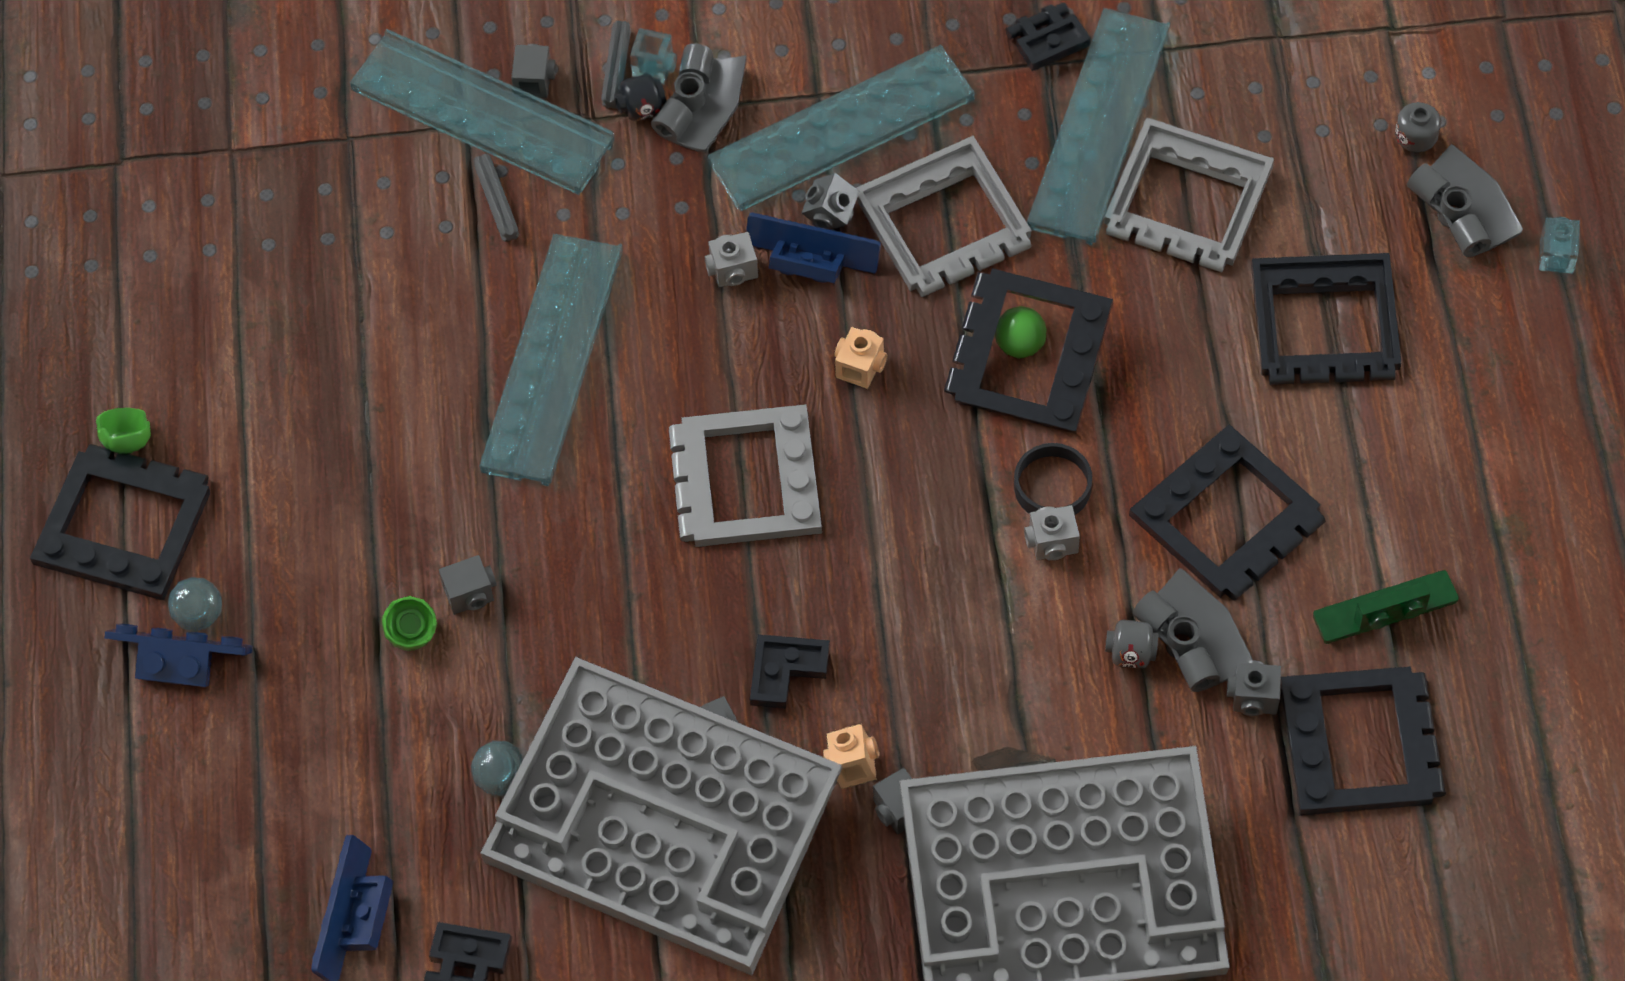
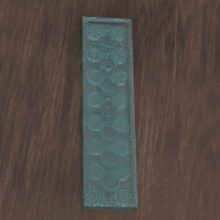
(840, 127)

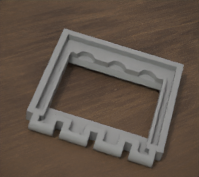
(1200, 155)
(925, 178)
(795, 471)

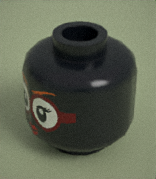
(640, 97)

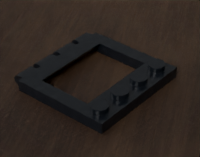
(1321, 275)
(1076, 360)
(1256, 555)
(109, 564)
(1310, 747)

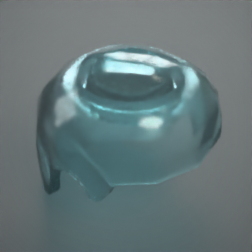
(195, 603)
(496, 766)

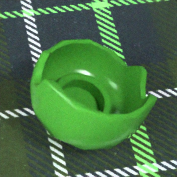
(1020, 332)
(123, 429)
(409, 623)

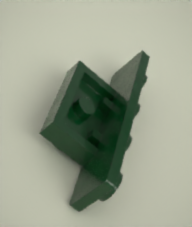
(1385, 606)

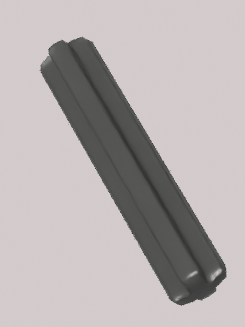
(616, 62)
(496, 197)

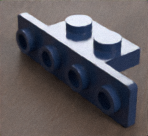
(811, 249)
(175, 657)
(353, 910)

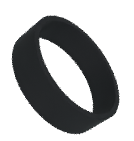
(1052, 450)

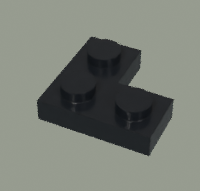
(778, 660)

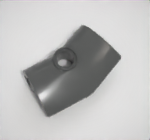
(700, 117)
(1483, 211)
(1191, 610)

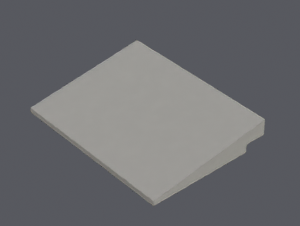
(661, 814)
(1066, 871)

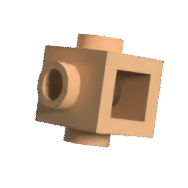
(859, 357)
(851, 748)

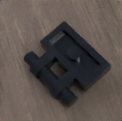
(1050, 43)
(467, 948)

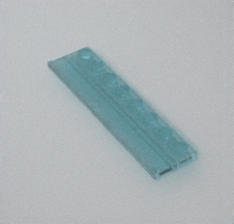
(483, 111)
(1098, 126)
(551, 359)

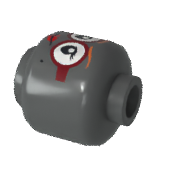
(1418, 127)
(1132, 644)

